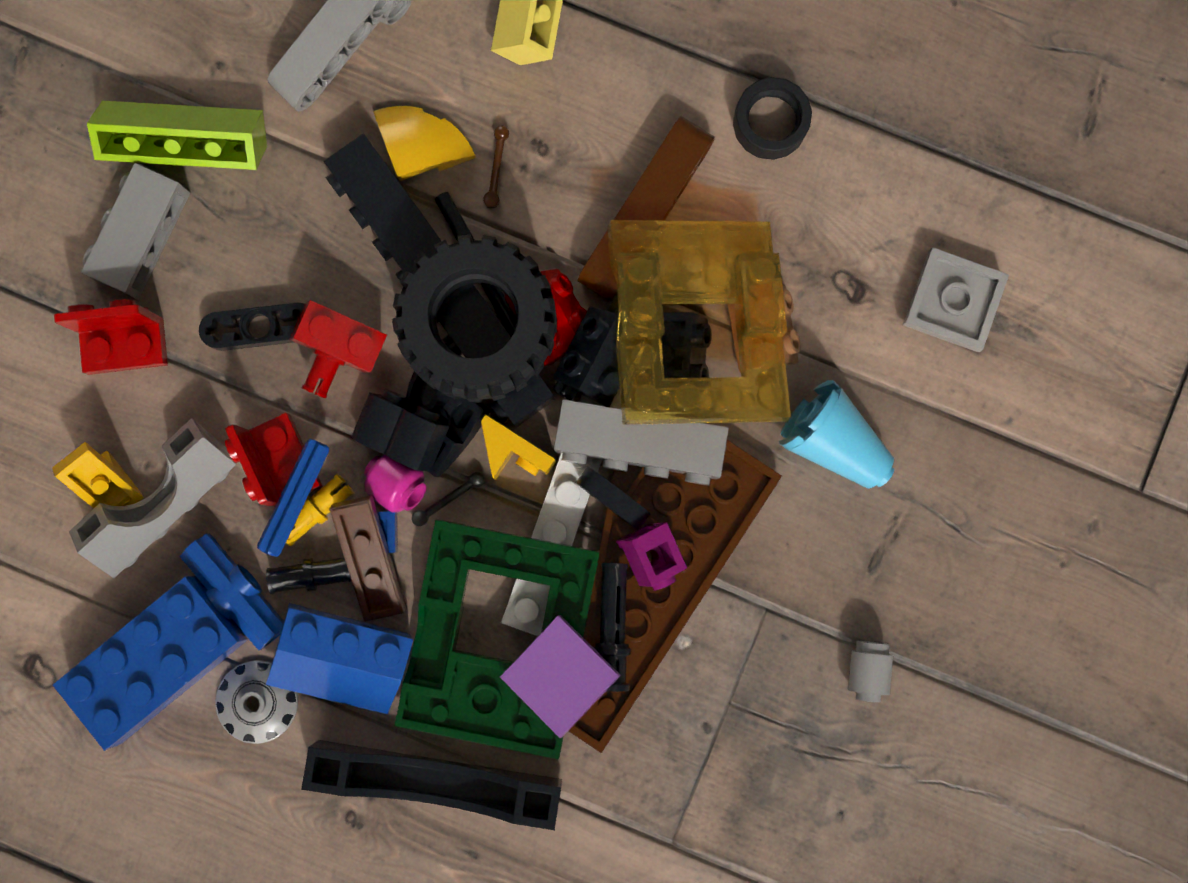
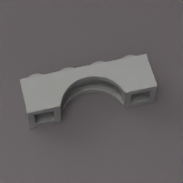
(118, 534)

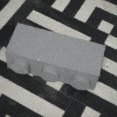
(135, 231)

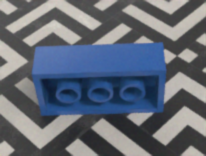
(149, 663)

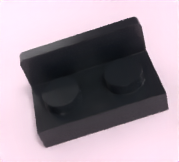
(685, 345)

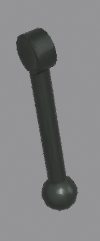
(421, 517)

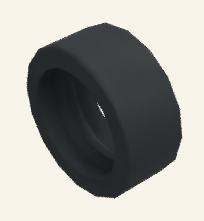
(787, 92)

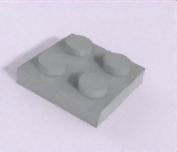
(955, 299)

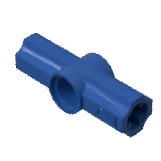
(233, 591)

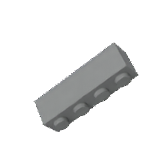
(680, 448)

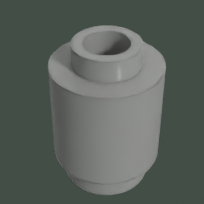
(870, 671)

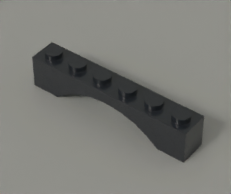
(393, 775)

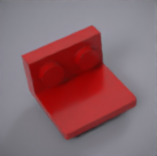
(116, 336)
(266, 457)

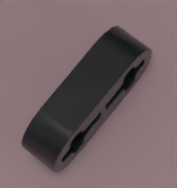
(613, 498)

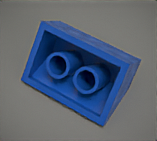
(339, 659)

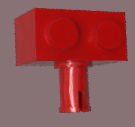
(336, 342)

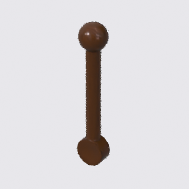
(491, 198)

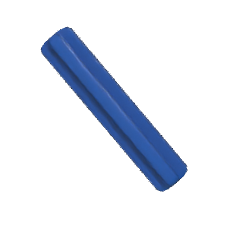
(293, 497)

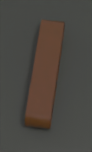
(652, 195)

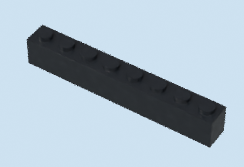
(407, 234)

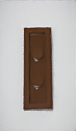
(367, 558)

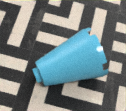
(837, 438)

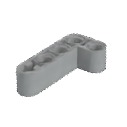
(328, 45)

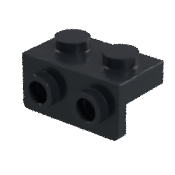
(592, 358)

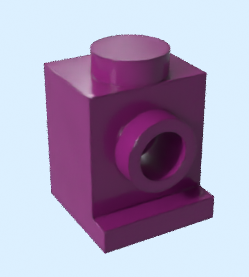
(666, 555)

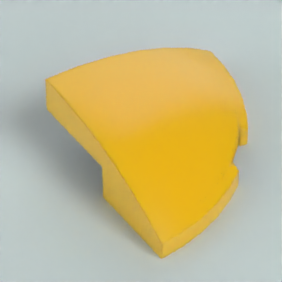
(420, 141)

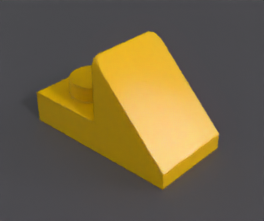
(502, 444)
(96, 478)

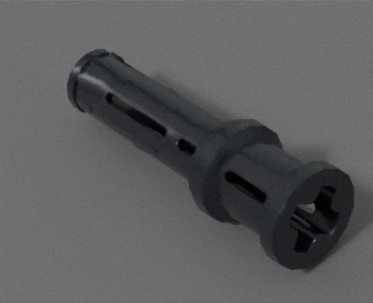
(613, 621)

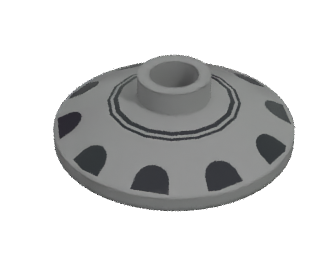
(276, 706)

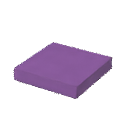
(560, 676)

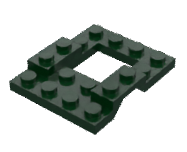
(462, 691)

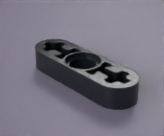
(228, 318)

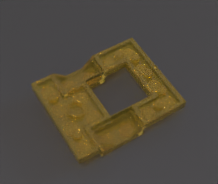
(699, 265)

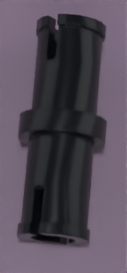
(307, 575)

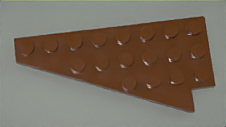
(707, 529)

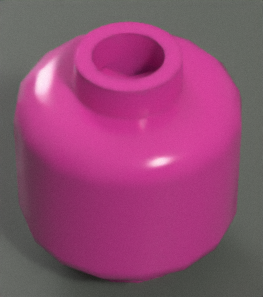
(394, 484)

